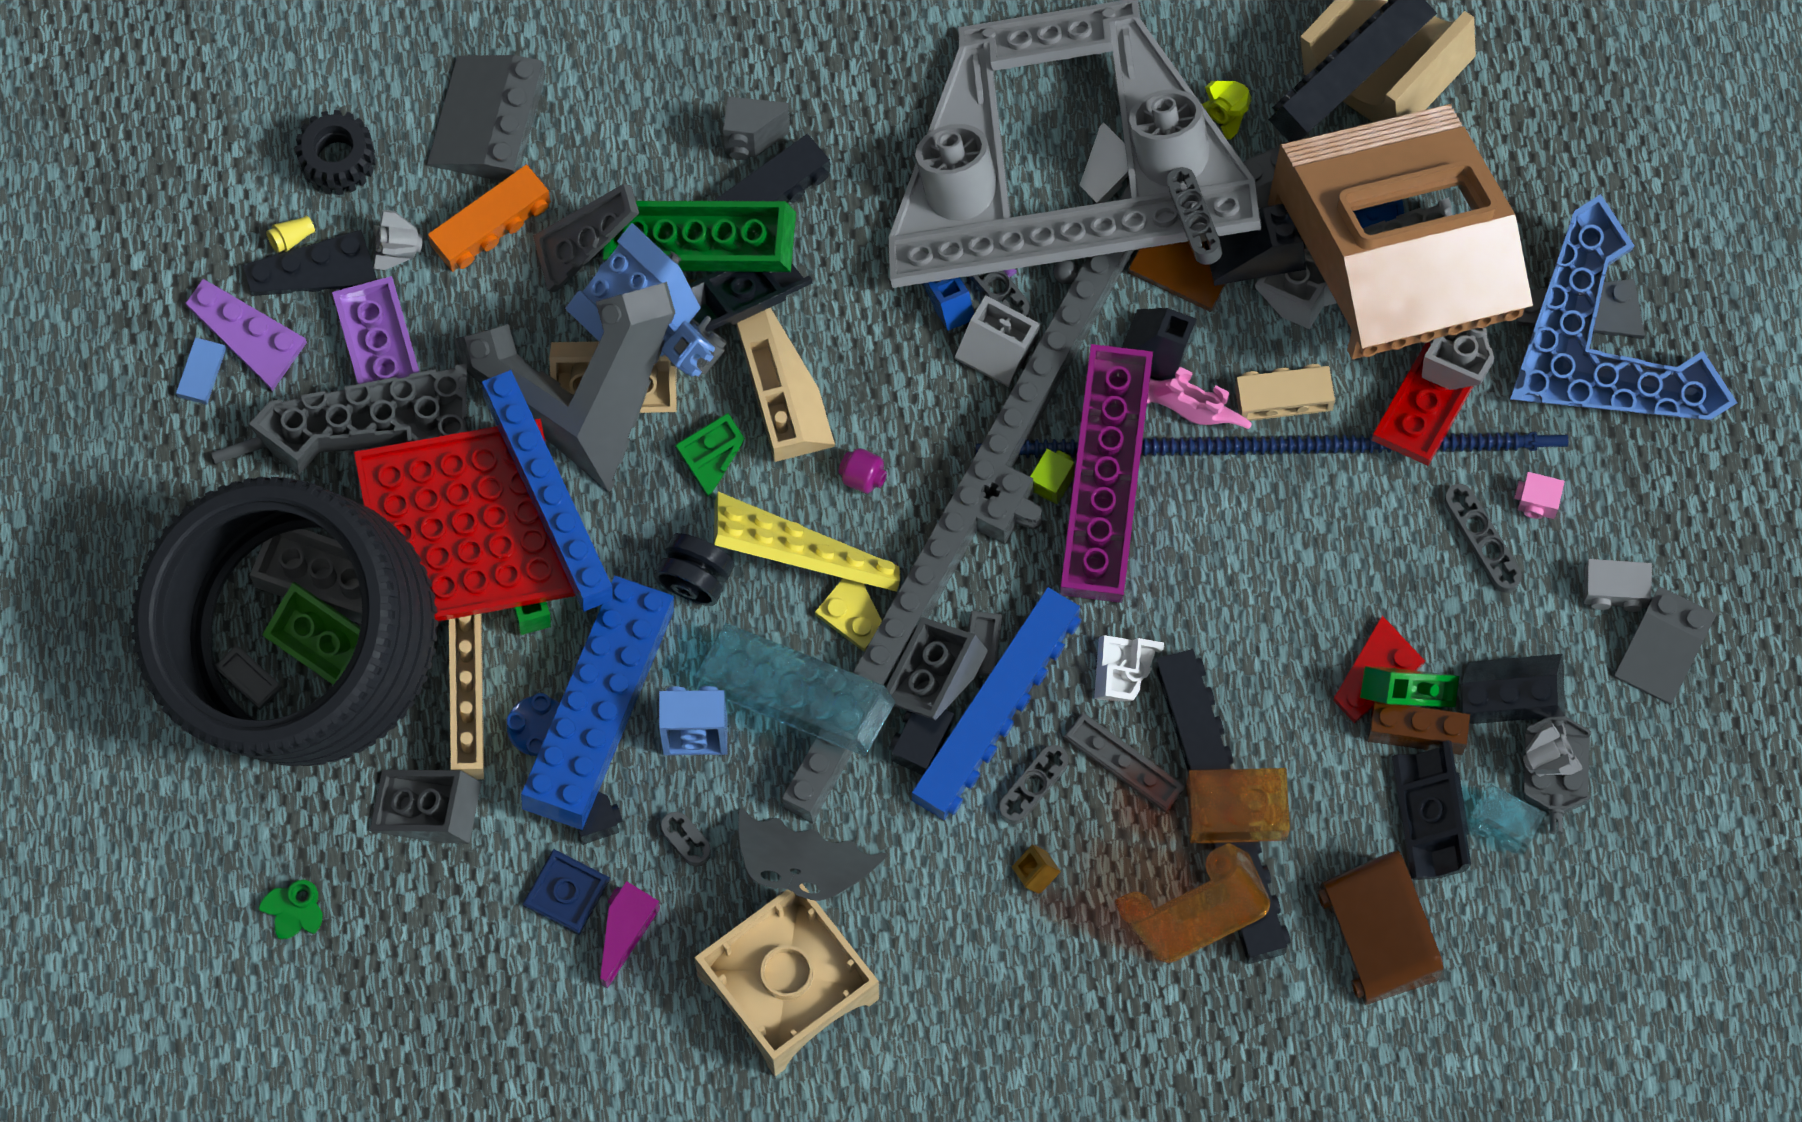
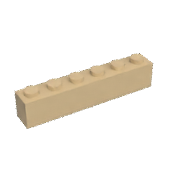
(466, 695)

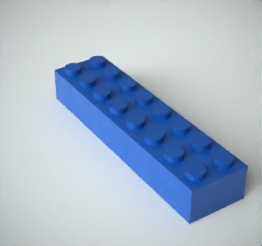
(597, 703)

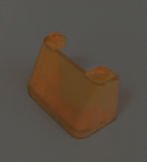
(1203, 915)

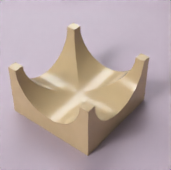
(787, 975)

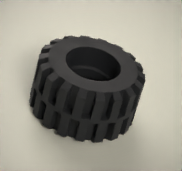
(337, 174)

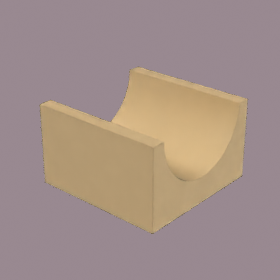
(1411, 75)

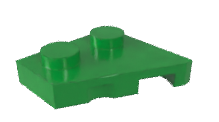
(711, 451)

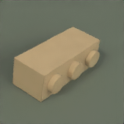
(1285, 392)

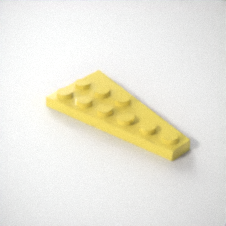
(765, 535)

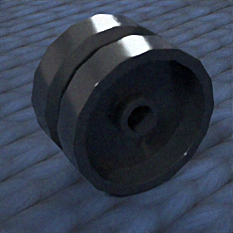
(694, 569)

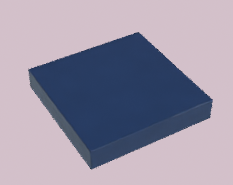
(566, 891)

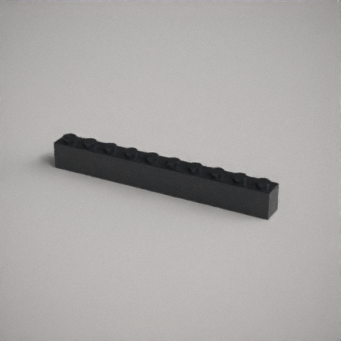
(1203, 749)

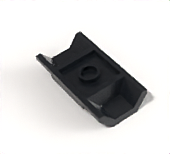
(741, 294)
(1432, 812)

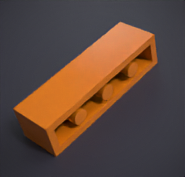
(490, 218)

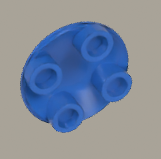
(530, 722)

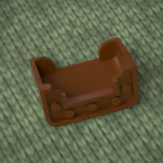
(1383, 928)

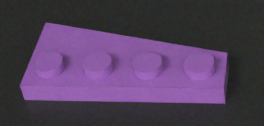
(254, 337)

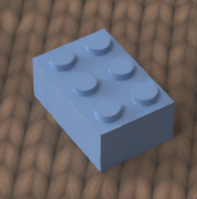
(693, 721)

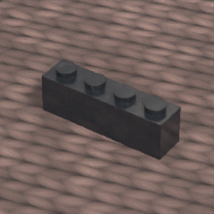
(784, 175)

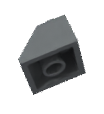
(753, 126)

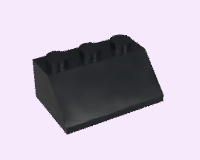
(1514, 689)

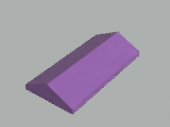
(375, 331)

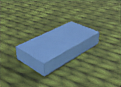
(201, 371)

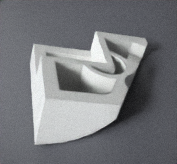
(1105, 166)
(1123, 666)

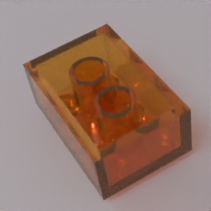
(1238, 805)

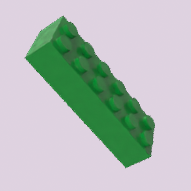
(719, 234)

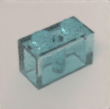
(1505, 819)

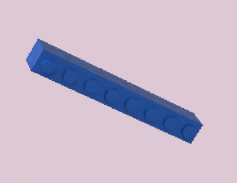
(547, 491)
(996, 703)

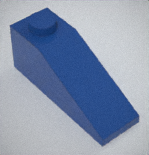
(950, 301)

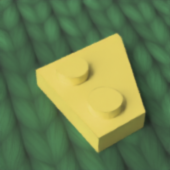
(851, 613)

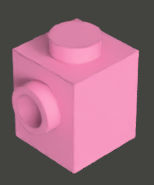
(1539, 496)

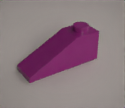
(627, 921)

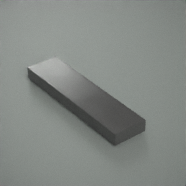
(1124, 762)

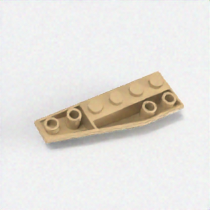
(783, 389)

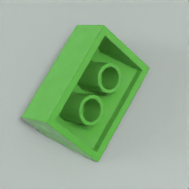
(313, 633)

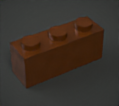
(1417, 727)

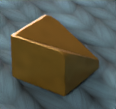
(1036, 869)

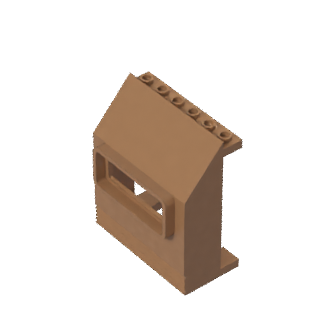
(1418, 277)

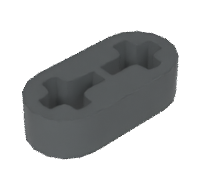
(680, 844)

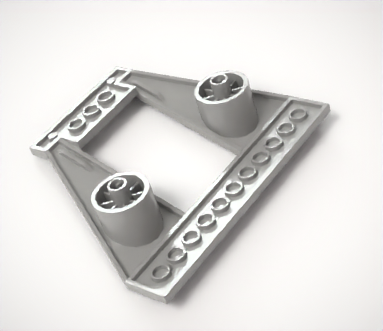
(957, 198)

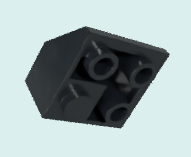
(1164, 333)

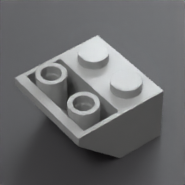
(997, 341)

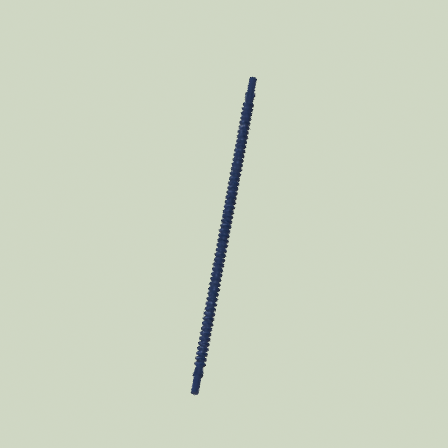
(1181, 446)

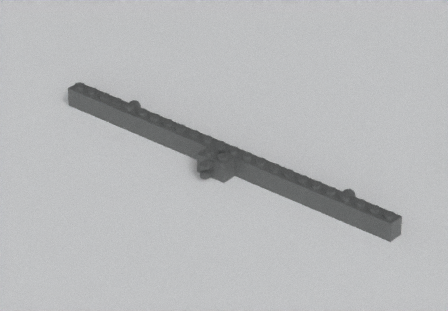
(968, 509)

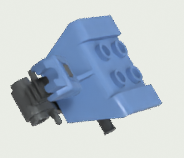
(642, 264)

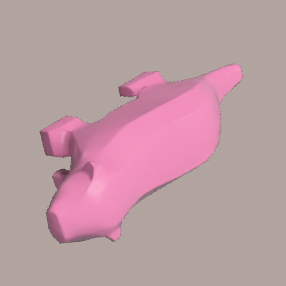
(1193, 402)

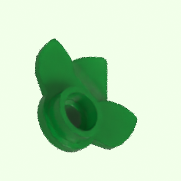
(291, 913)

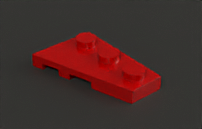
(1383, 649)

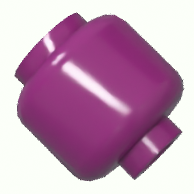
(862, 470)

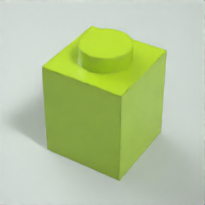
(1053, 475)

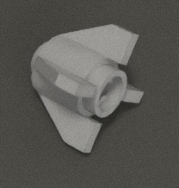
(396, 240)
(1551, 753)

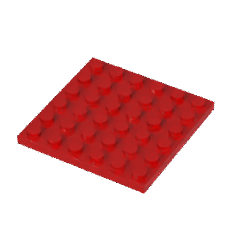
(466, 520)

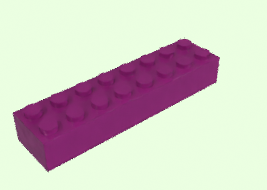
(1106, 473)

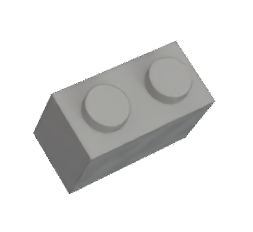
(1617, 584)

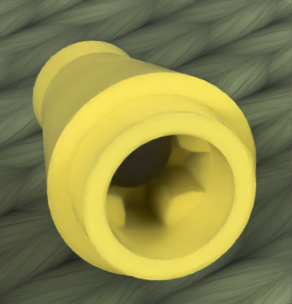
(289, 233)

